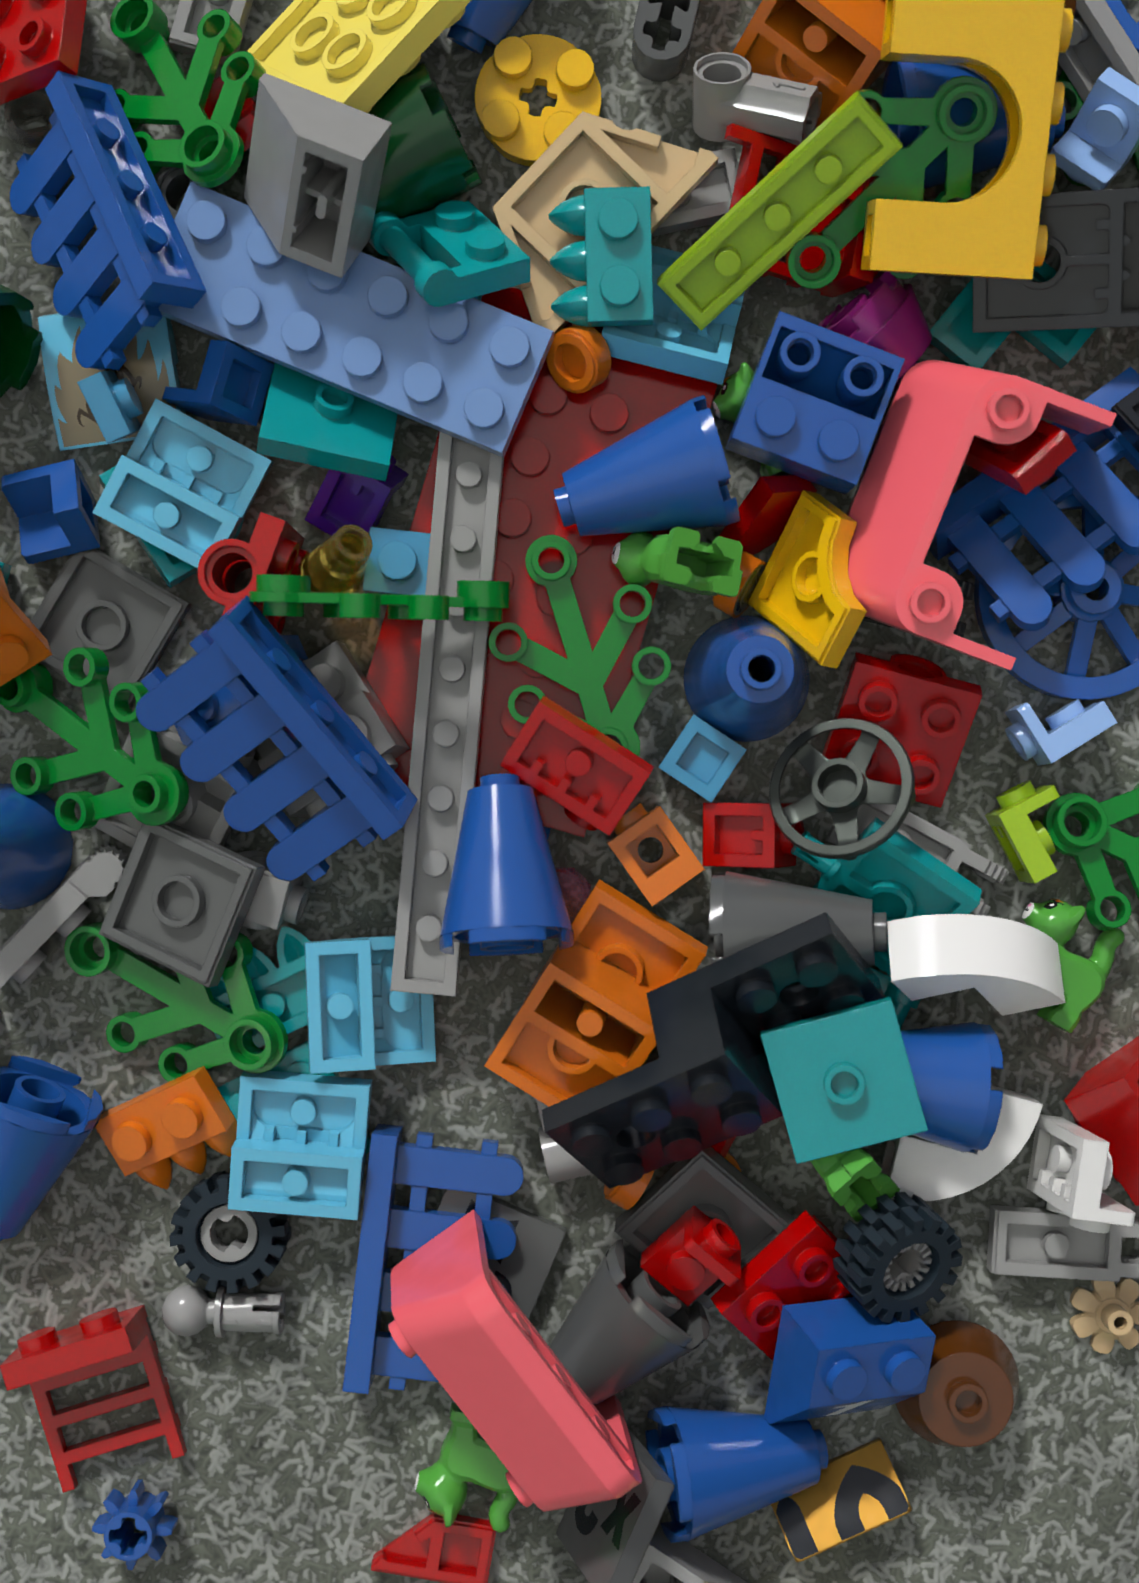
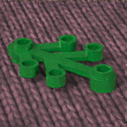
(210, 147)
(904, 172)
(288, 593)
(584, 669)
(96, 746)
(1095, 839)
(188, 1006)

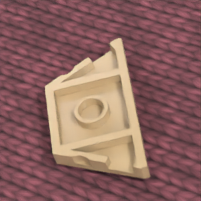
(589, 155)

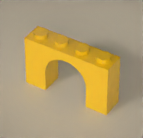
(998, 227)

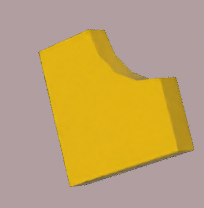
(808, 582)

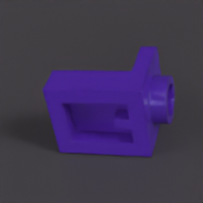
(353, 499)

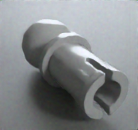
(190, 1310)

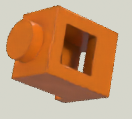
(675, 864)

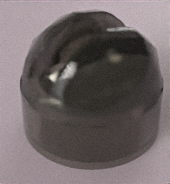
(24, 112)

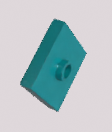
(325, 426)
(843, 1080)

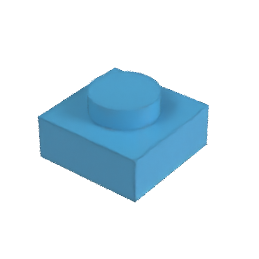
(112, 404)
(397, 562)
(702, 758)

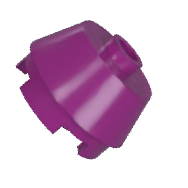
(884, 319)

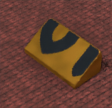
(850, 1499)

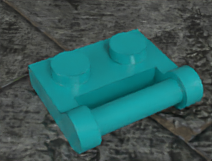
(466, 248)

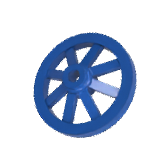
(1085, 614)

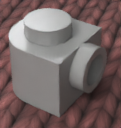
(275, 898)

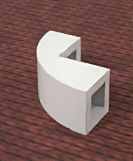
(1000, 958)
(942, 1172)

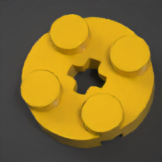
(526, 64)

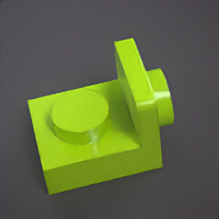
(1023, 841)

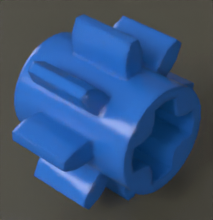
(149, 1517)

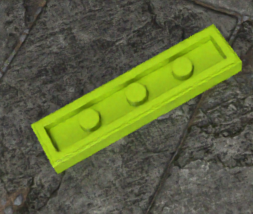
(780, 210)

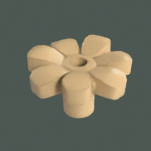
(1107, 1314)

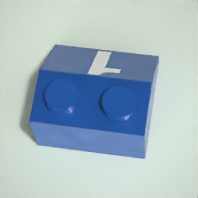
(844, 1361)

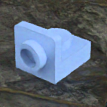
(1102, 132)
(1068, 729)

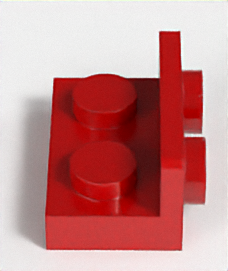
(576, 767)

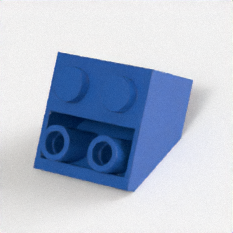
(815, 403)

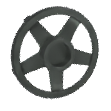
(841, 788)

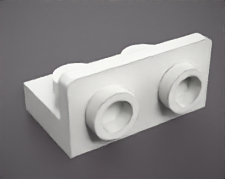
(1071, 1171)

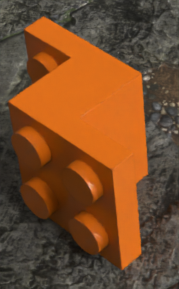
(818, 45)
(590, 1001)

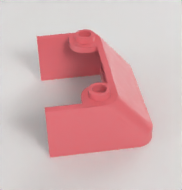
(912, 478)
(507, 1376)

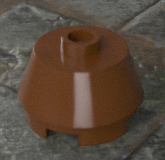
(967, 1388)

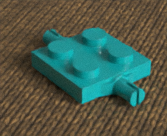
(897, 878)

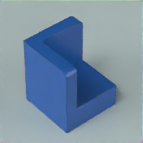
(229, 386)
(52, 511)

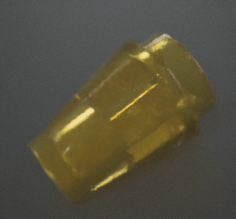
(339, 561)

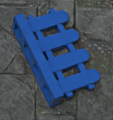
(120, 197)
(1044, 525)
(302, 719)
(409, 1228)

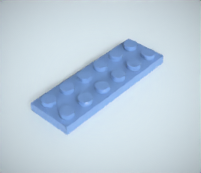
(363, 333)

